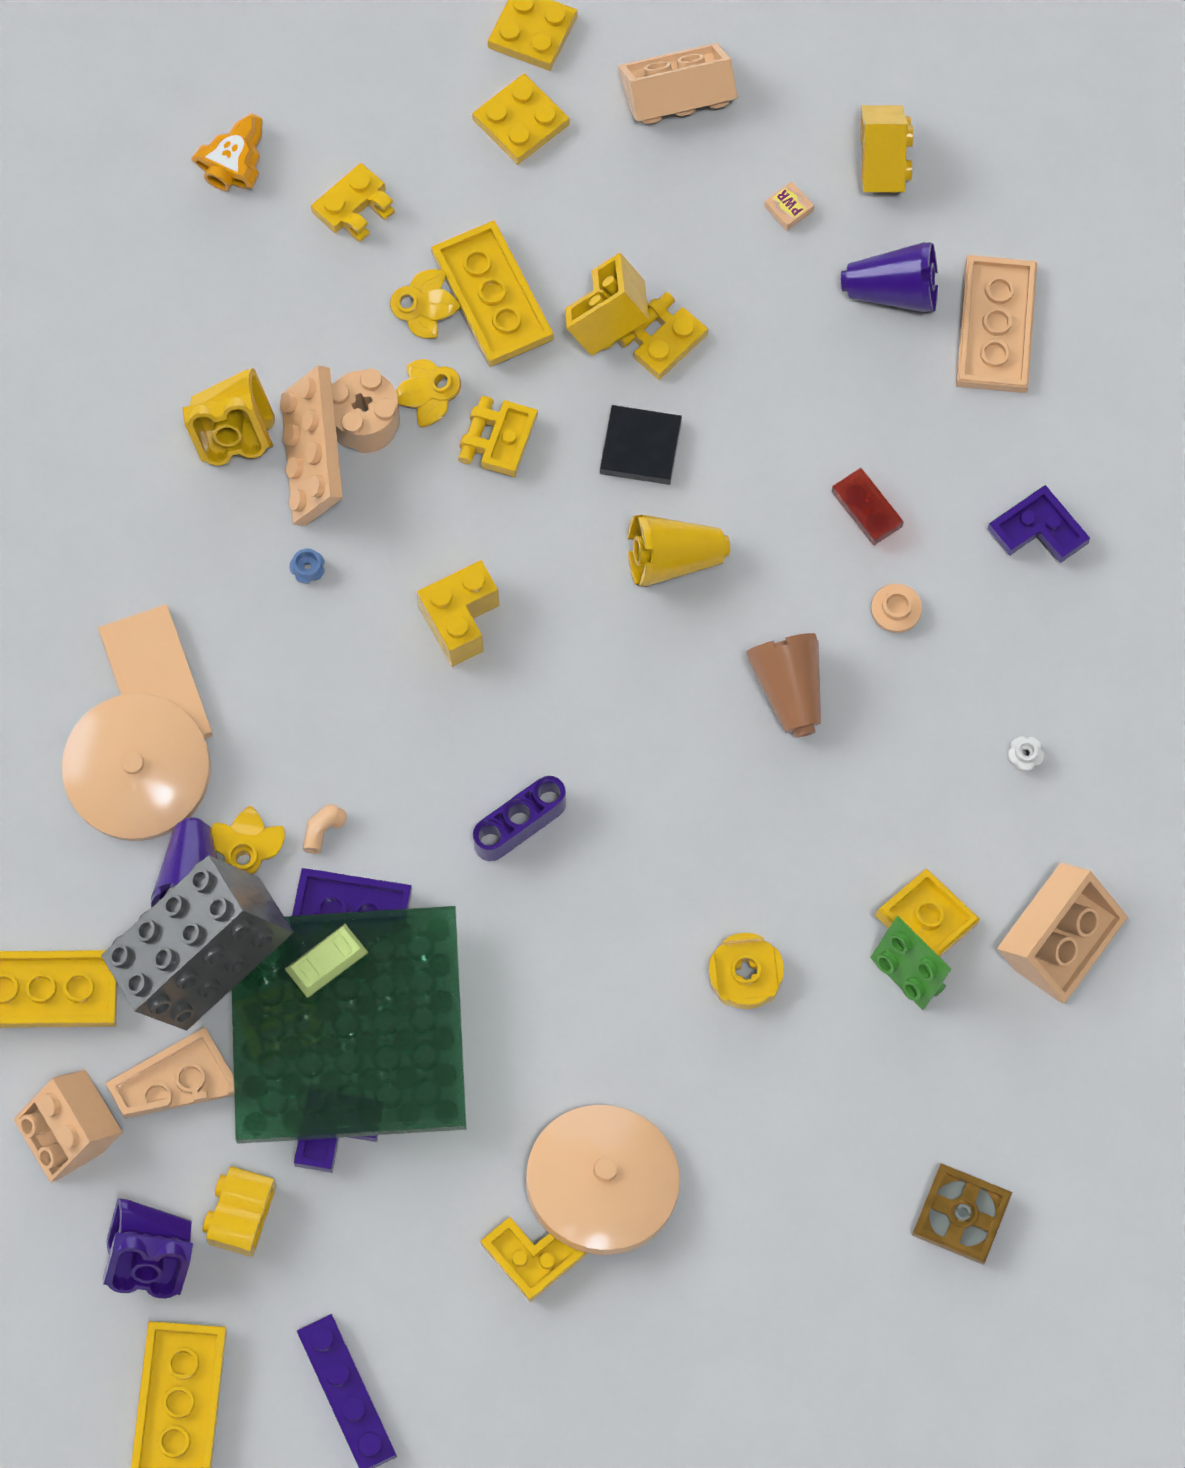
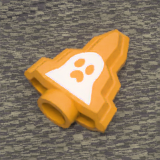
(232, 156)

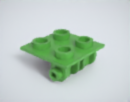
(911, 963)

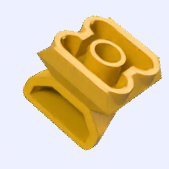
(230, 419)

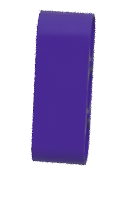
(525, 802)

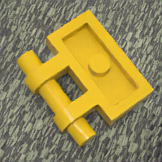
(670, 342)
(508, 438)

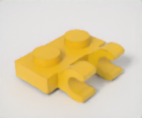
(350, 196)

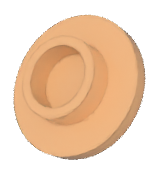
(896, 608)

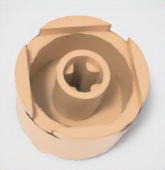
(366, 392)

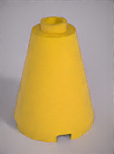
(672, 548)

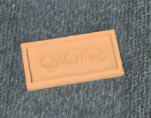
(996, 324)
(151, 661)

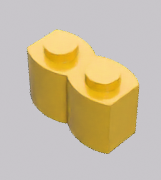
(240, 1211)

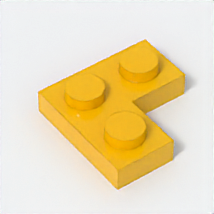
(529, 1265)

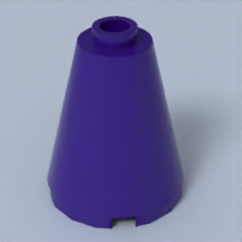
(895, 278)
(188, 845)

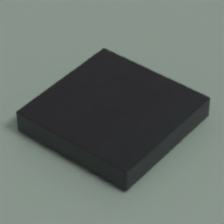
(640, 444)

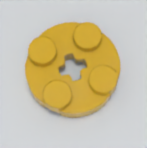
(760, 955)

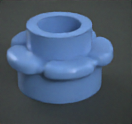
(304, 557)

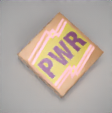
(789, 206)

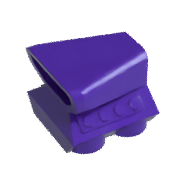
(147, 1250)

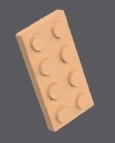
(311, 446)

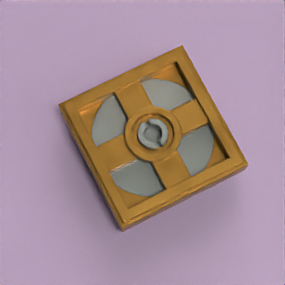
(962, 1214)

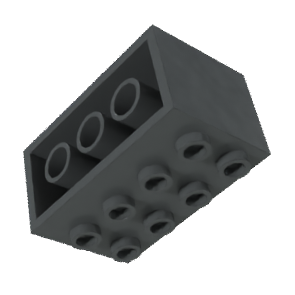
(196, 943)

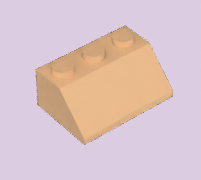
(678, 83)
(1063, 931)

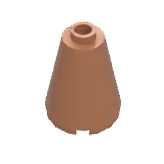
(791, 680)

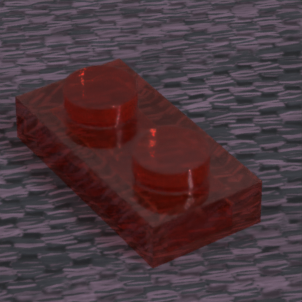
(867, 506)

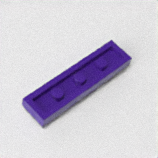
(346, 1393)

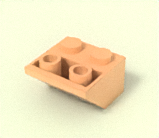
(67, 1124)

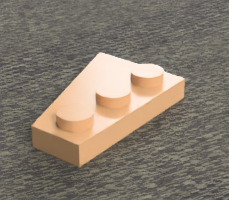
(174, 1078)

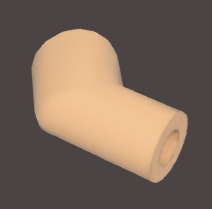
(325, 818)

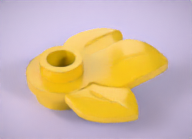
(429, 303)
(423, 393)
(248, 838)

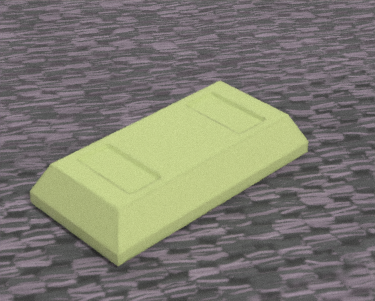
(326, 961)

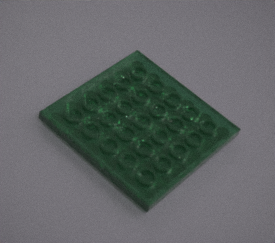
(364, 1050)

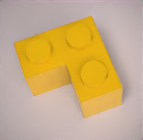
(884, 143)
(611, 309)
(452, 606)

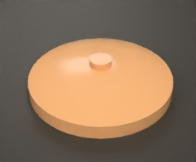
(136, 766)
(602, 1179)

